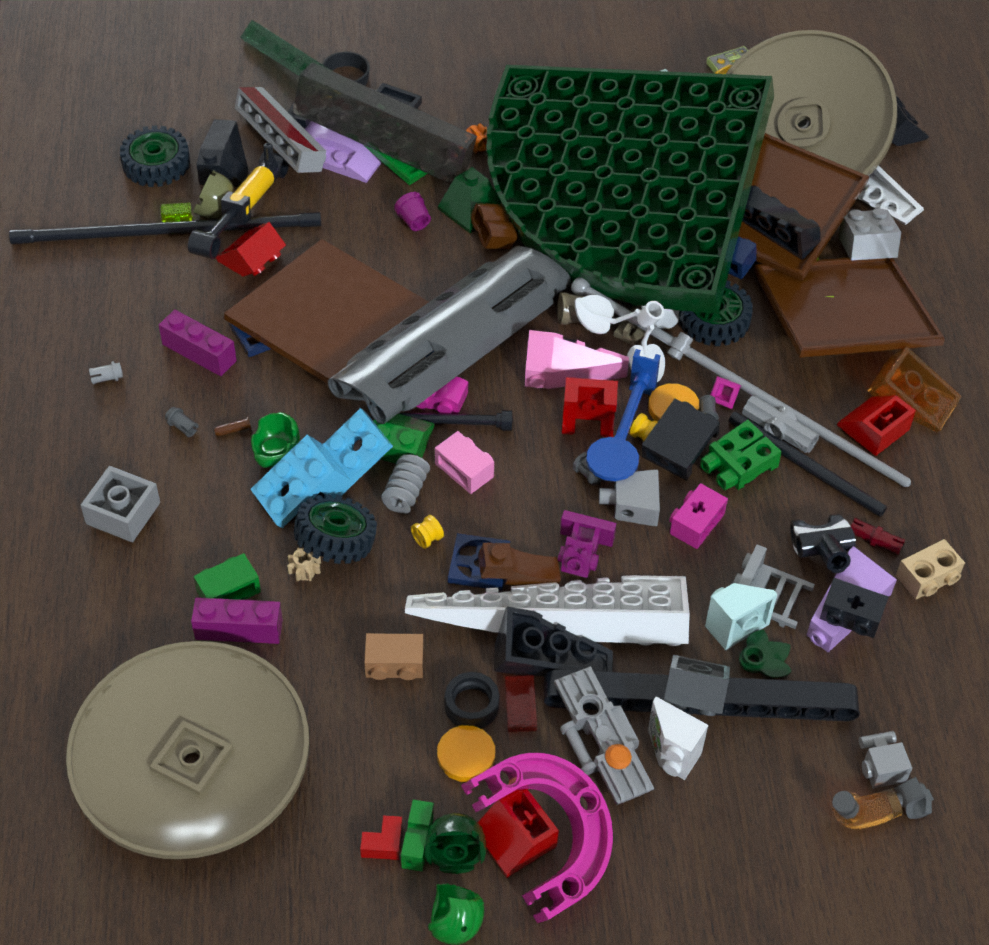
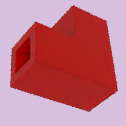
(384, 844)

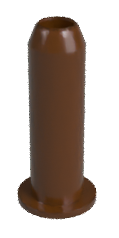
(232, 427)

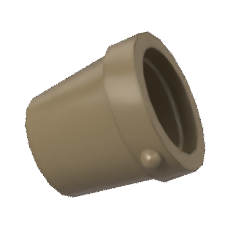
(566, 309)

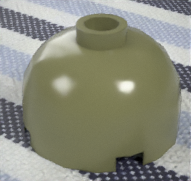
(211, 196)

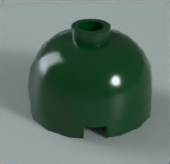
(455, 843)

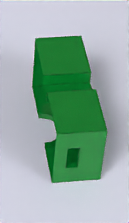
(419, 822)

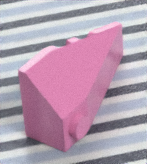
(554, 359)

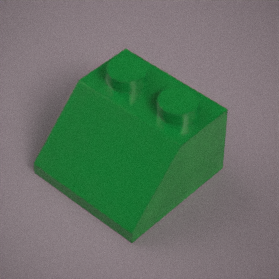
(406, 435)

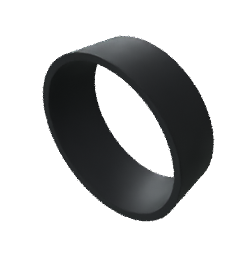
(349, 59)

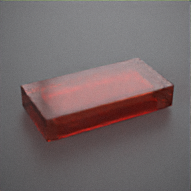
(520, 703)

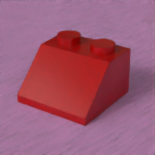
(252, 250)

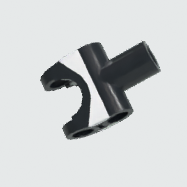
(827, 541)

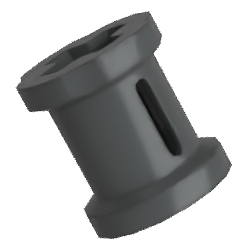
(583, 468)

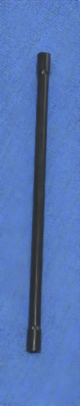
(26, 236)

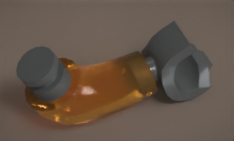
(878, 808)

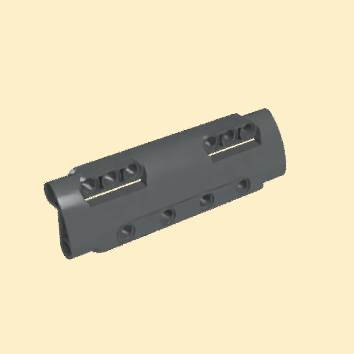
(456, 327)

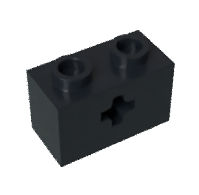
(853, 608)

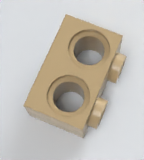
(930, 569)

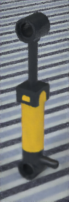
(237, 205)

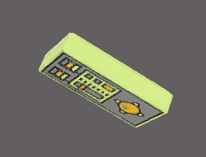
(723, 59)

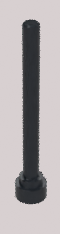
(501, 420)

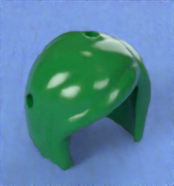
(456, 914)

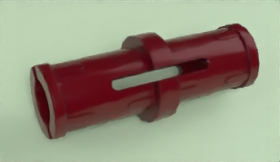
(877, 536)

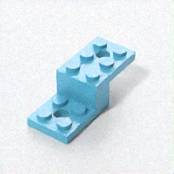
(321, 467)

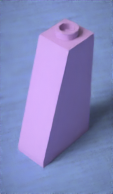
(862, 573)

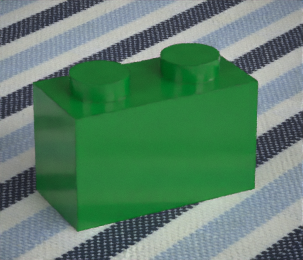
(228, 580)

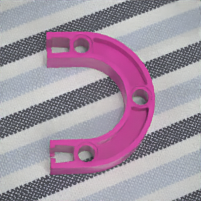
(590, 827)

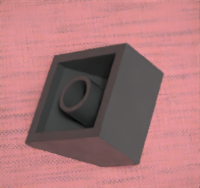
(697, 685)

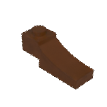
(515, 566)

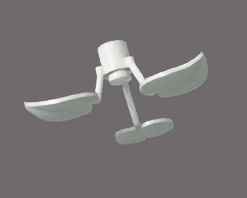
(597, 313)

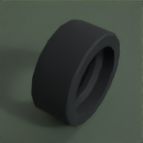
(475, 681)

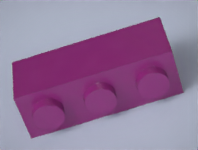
(197, 342)
(237, 620)

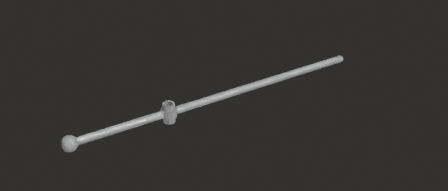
(681, 346)

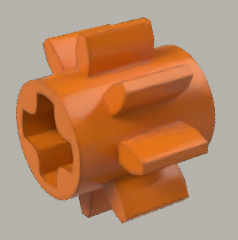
(481, 140)

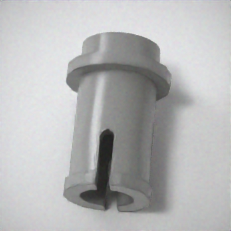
(107, 372)

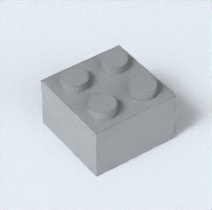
(870, 235)
(120, 503)

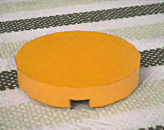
(665, 394)
(465, 752)

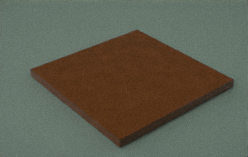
(811, 186)
(323, 309)
(869, 309)

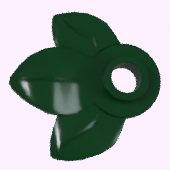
(768, 654)

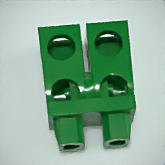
(740, 456)

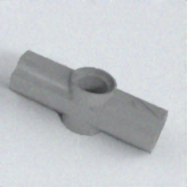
(780, 423)

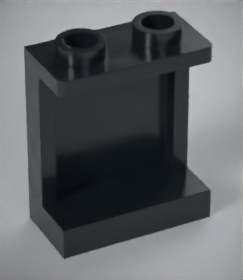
(679, 438)

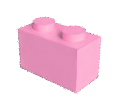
(464, 462)

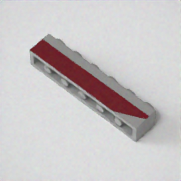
(280, 129)

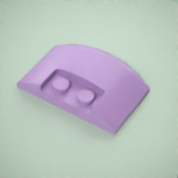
(344, 154)

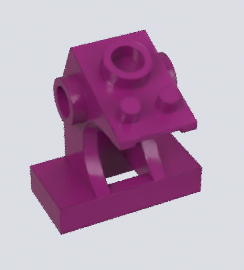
(580, 549)

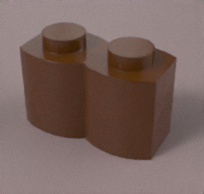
(493, 226)

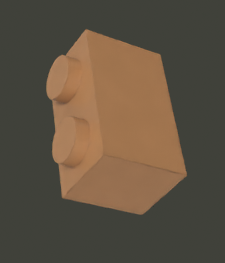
(394, 656)

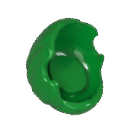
(274, 438)

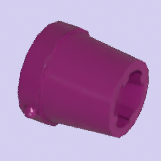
(413, 211)

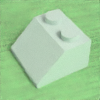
(739, 612)

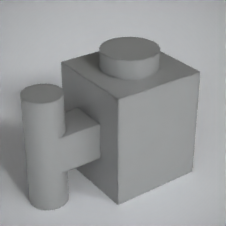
(884, 762)

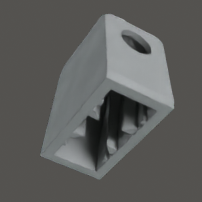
(635, 498)

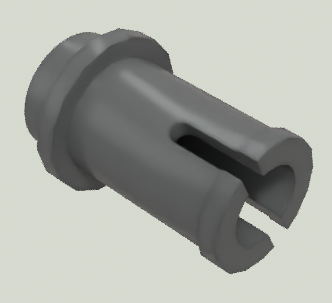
(707, 405)
(176, 418)

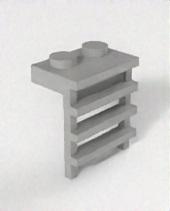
(758, 575)

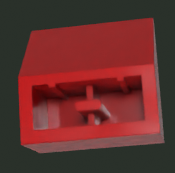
(878, 422)
(517, 831)

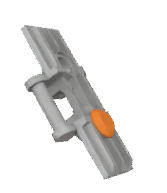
(612, 731)

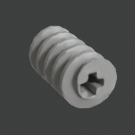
(405, 483)

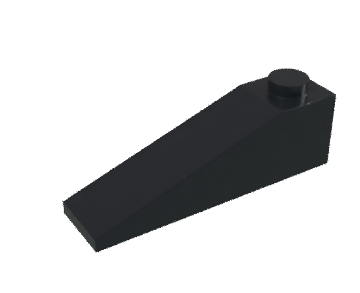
(222, 153)
(534, 646)

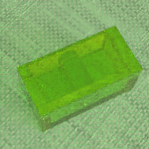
(176, 212)

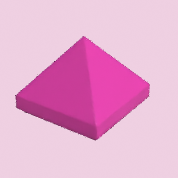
(725, 392)

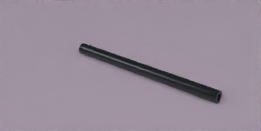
(817, 469)

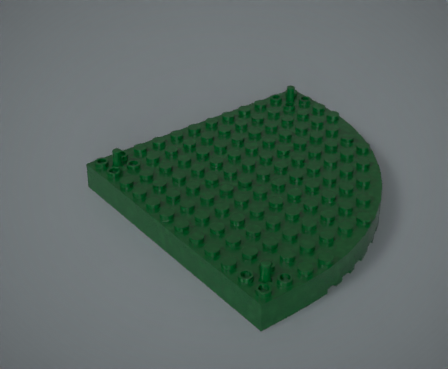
(630, 174)

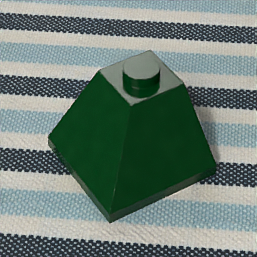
(462, 196)

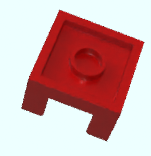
(590, 401)

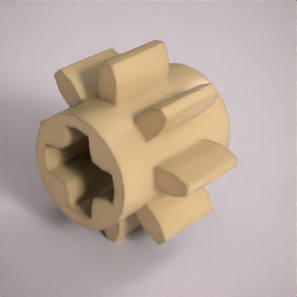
(303, 565)

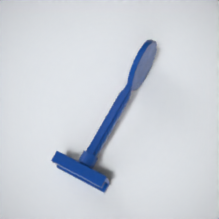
(614, 456)

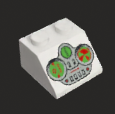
(675, 738)

